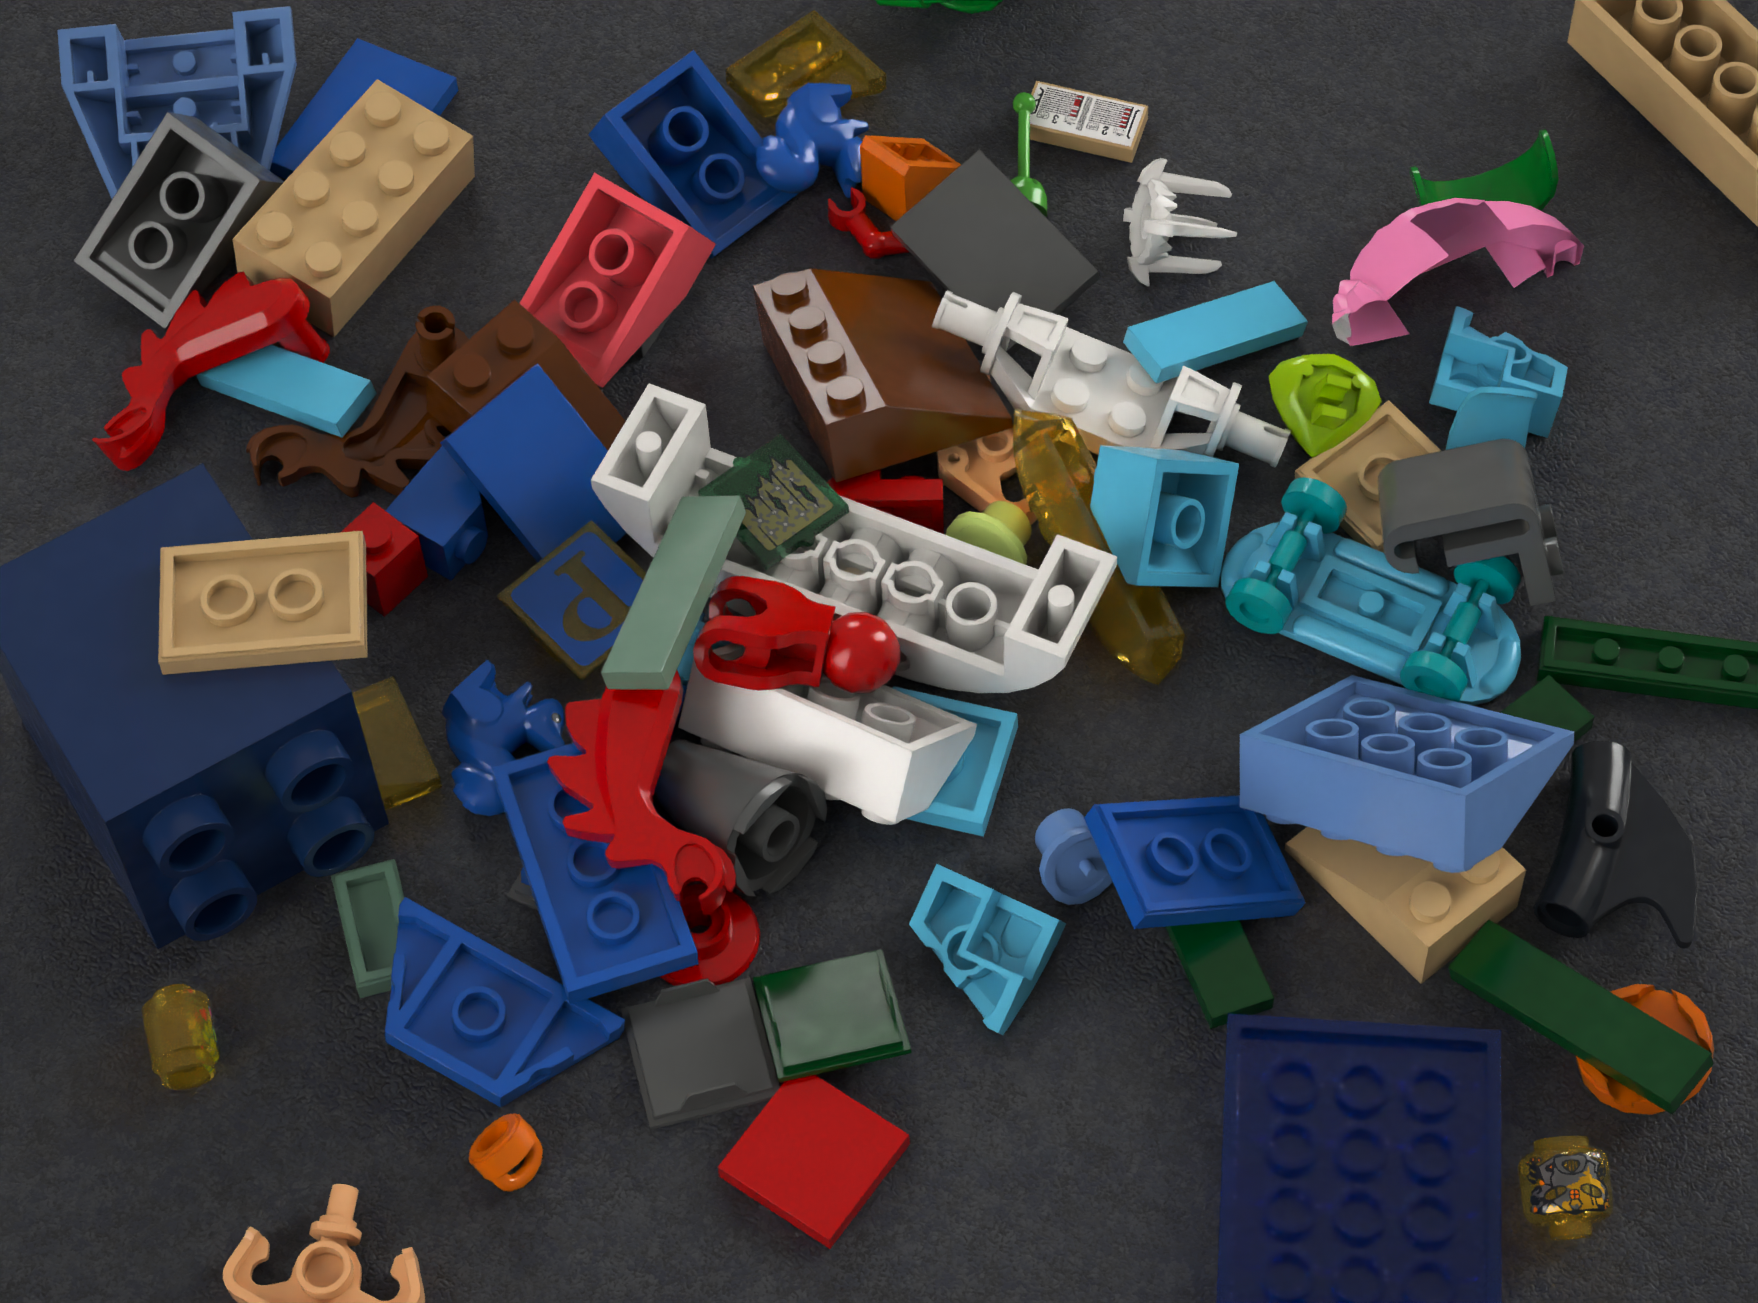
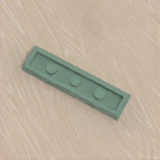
(673, 593)

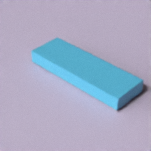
(1215, 331)
(293, 388)

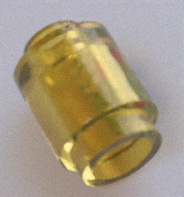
(180, 1036)

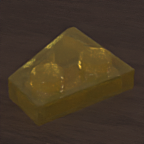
(802, 55)

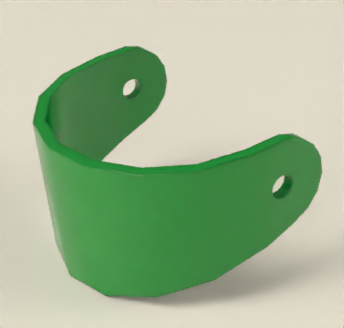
(1525, 180)

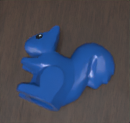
(809, 135)
(489, 728)

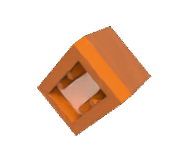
(901, 172)

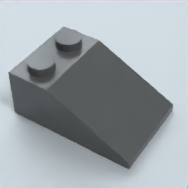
(176, 217)

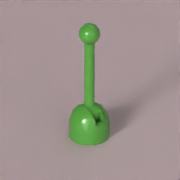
(1032, 189)

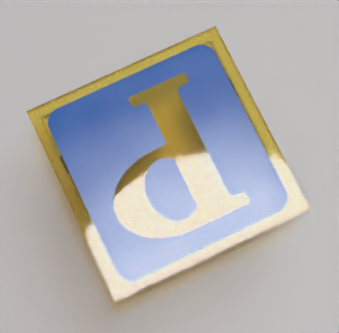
(577, 598)

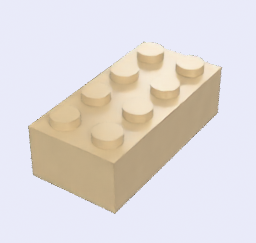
(357, 204)

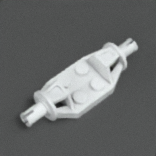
(1103, 385)

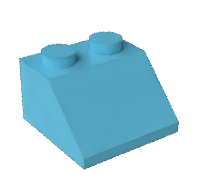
(1164, 513)

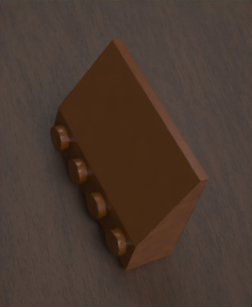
(873, 368)

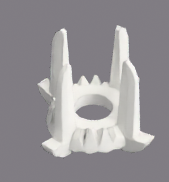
(1154, 224)

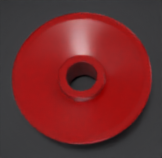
(728, 943)

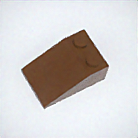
(500, 356)

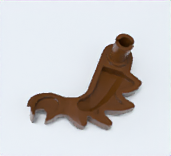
(393, 436)

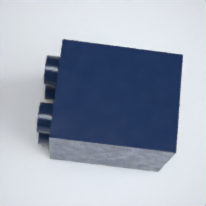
(189, 778)

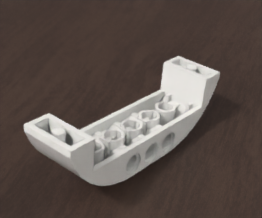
(956, 608)

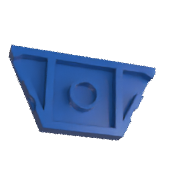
(483, 1011)

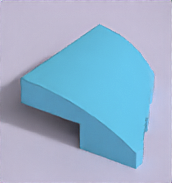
(1498, 361)
(986, 942)

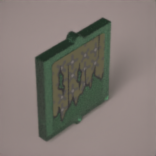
(782, 501)

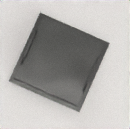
(700, 1051)

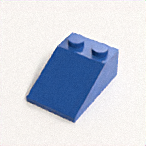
(690, 153)

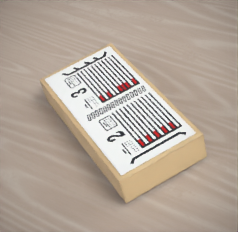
(1087, 121)

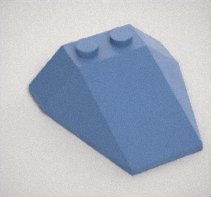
(223, 77)

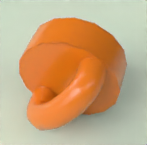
(502, 1148)

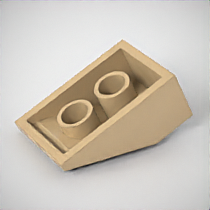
(1406, 902)

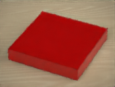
(814, 1157)

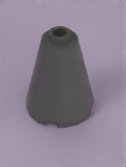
(745, 808)

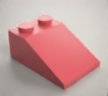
(614, 276)

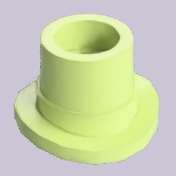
(998, 529)

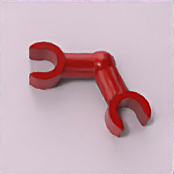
(873, 242)

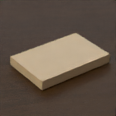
(262, 602)

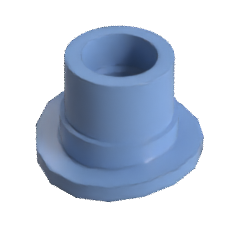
(1070, 859)

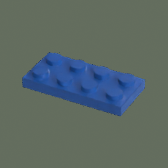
(599, 920)

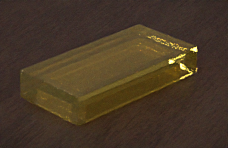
(394, 744)

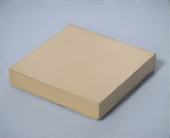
(1356, 464)

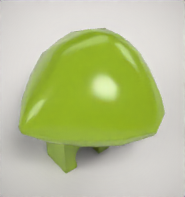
(1322, 399)

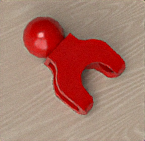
(793, 641)

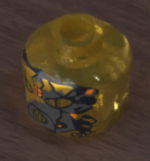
(1565, 1186)

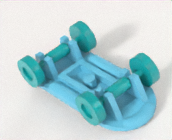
(1364, 611)

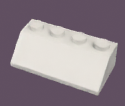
(859, 748)

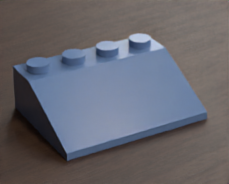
(1399, 771)

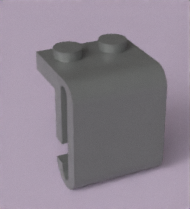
(1481, 506)

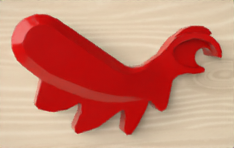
(199, 338)
(616, 777)

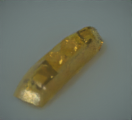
(1058, 487)

